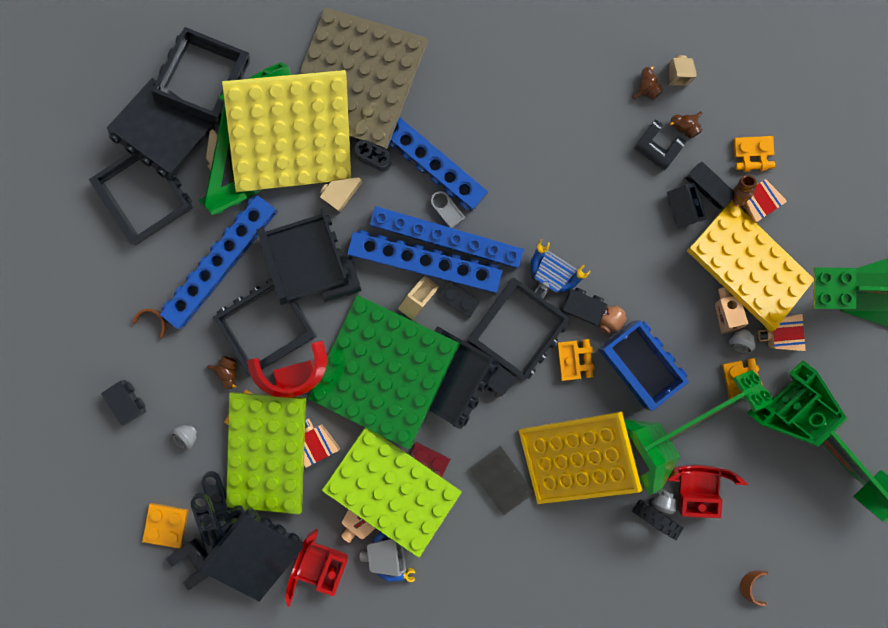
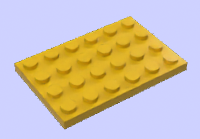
(751, 266)
(580, 459)

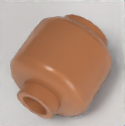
(612, 320)

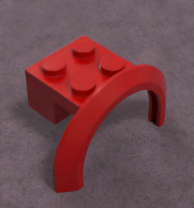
(292, 379)
(701, 488)
(317, 566)

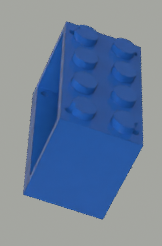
(630, 380)

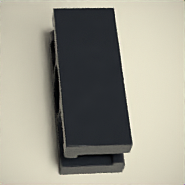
(711, 185)

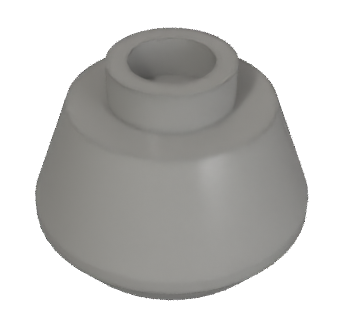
(742, 341)
(184, 436)
(664, 502)

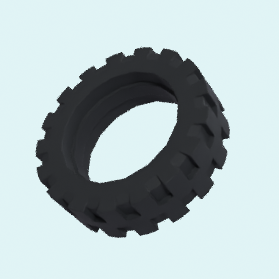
(657, 519)

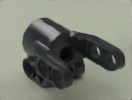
(217, 515)

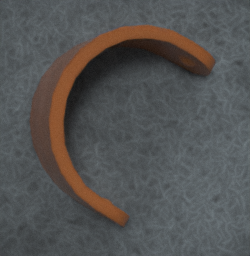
(163, 320)
(747, 583)

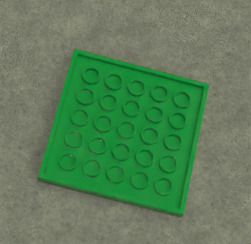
(384, 371)

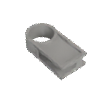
(450, 212)

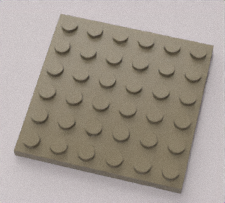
(377, 65)

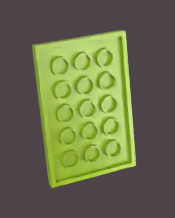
(266, 452)
(392, 491)

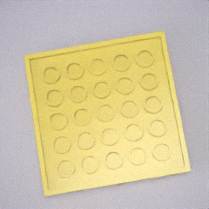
(288, 130)

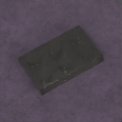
(502, 480)

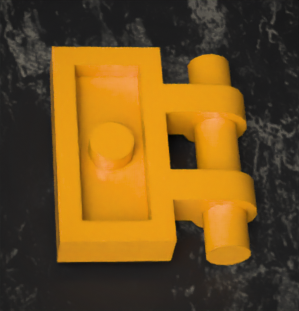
(754, 147)
(569, 359)
(734, 369)

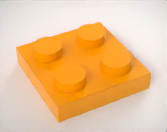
(165, 525)

